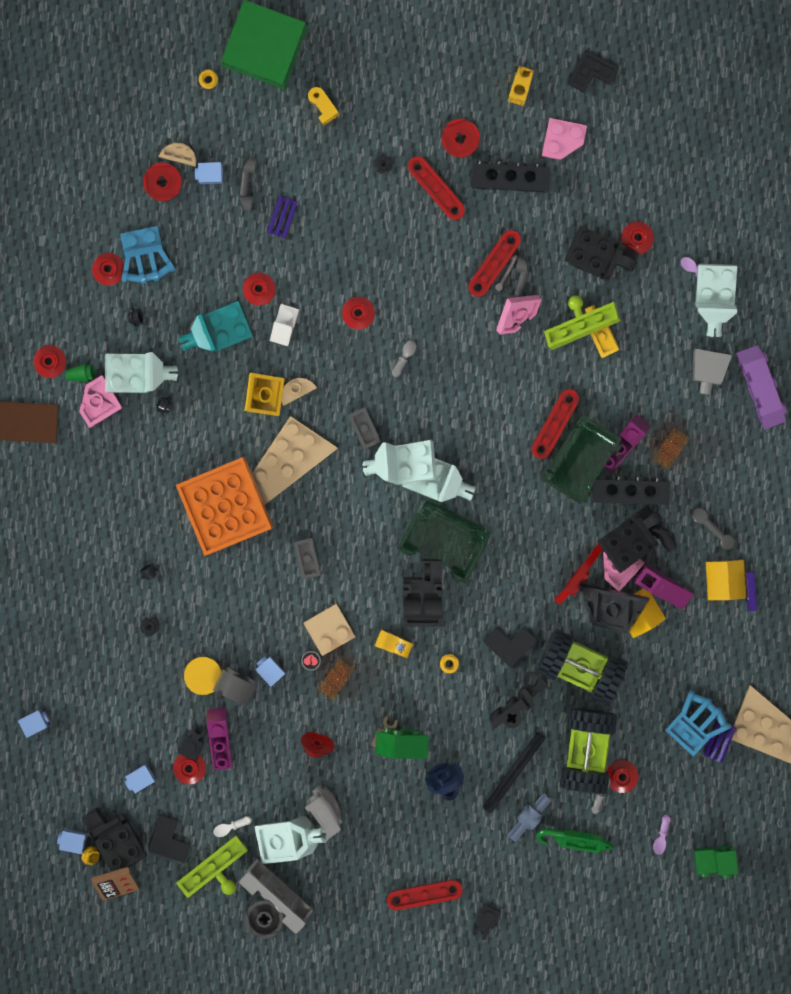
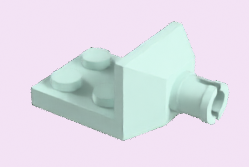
(716, 295)
(135, 373)
(403, 463)
(445, 486)
(288, 840)

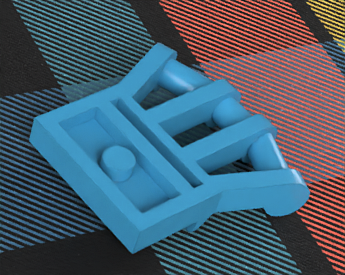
(142, 243)
(688, 733)

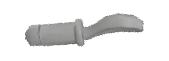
(408, 350)
(598, 801)

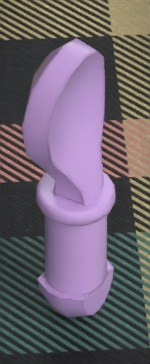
(689, 265)
(660, 843)

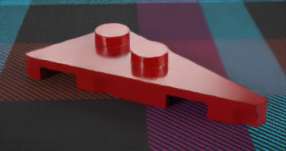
(580, 575)

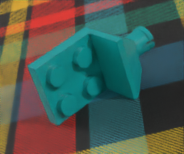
(218, 329)

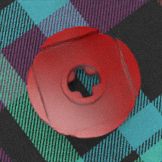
(450, 133)
(171, 188)

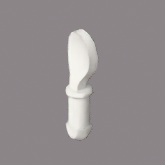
(223, 829)

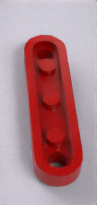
(436, 188)
(494, 263)
(555, 424)
(424, 894)

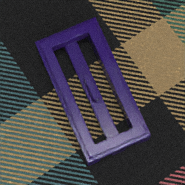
(287, 201)
(750, 591)
(712, 741)

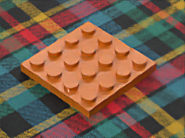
(224, 506)

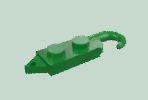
(576, 840)

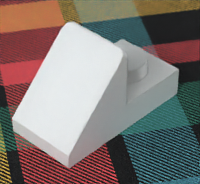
(284, 325)

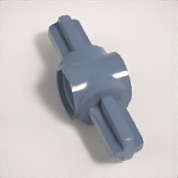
(529, 817)

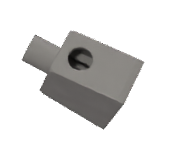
(709, 368)

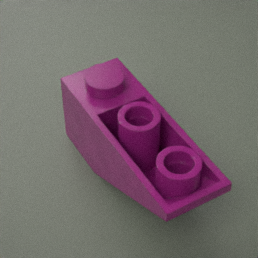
(630, 435)
(663, 586)
(219, 738)

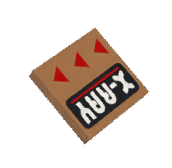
(115, 883)

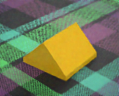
(264, 394)
(725, 580)
(650, 616)

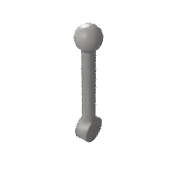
(499, 287)

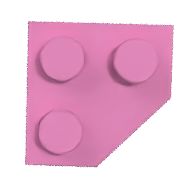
(563, 138)
(517, 311)
(98, 404)
(617, 579)

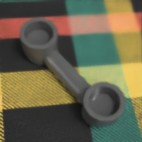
(249, 167)
(523, 269)
(701, 516)

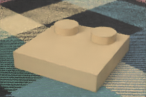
(329, 629)

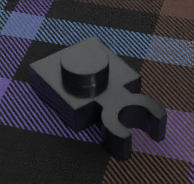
(192, 745)
(487, 918)

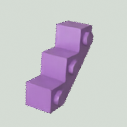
(762, 387)

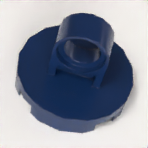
(445, 779)

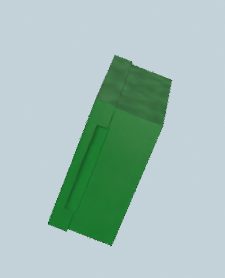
(264, 44)

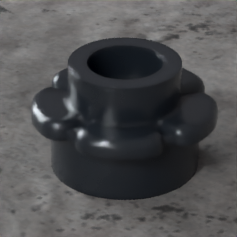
(388, 164)
(135, 317)
(163, 405)
(148, 572)
(144, 627)

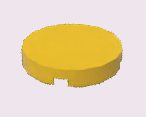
(202, 675)

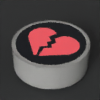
(311, 660)

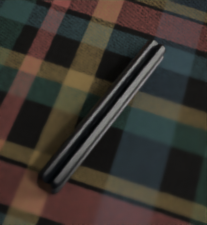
(514, 772)

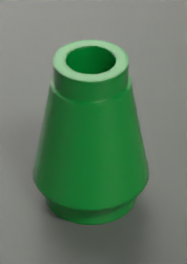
(80, 373)

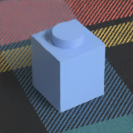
(209, 173)
(270, 670)
(34, 722)
(140, 778)
(72, 841)

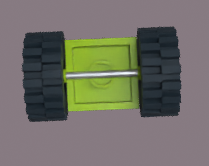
(582, 667)
(588, 750)

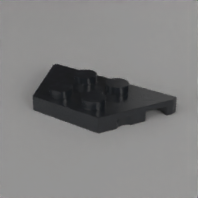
(613, 608)

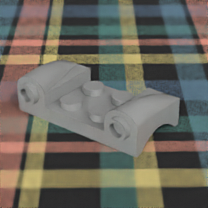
(325, 810)
(273, 889)

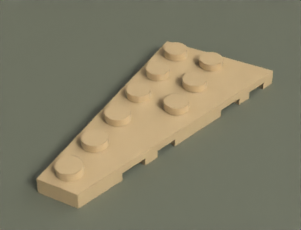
(289, 458)
(763, 726)

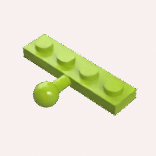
(583, 323)
(213, 867)

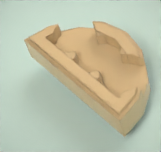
(179, 153)
(295, 389)

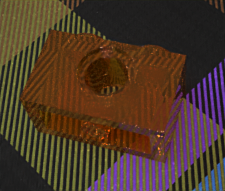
(670, 448)
(336, 679)

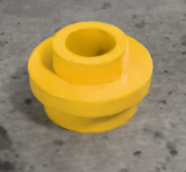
(204, 74)
(449, 669)
(90, 855)

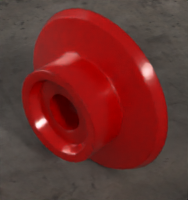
(644, 231)
(108, 278)
(265, 295)
(354, 321)
(58, 361)
(317, 744)
(622, 767)
(183, 775)

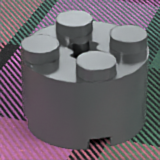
(234, 687)
(257, 925)

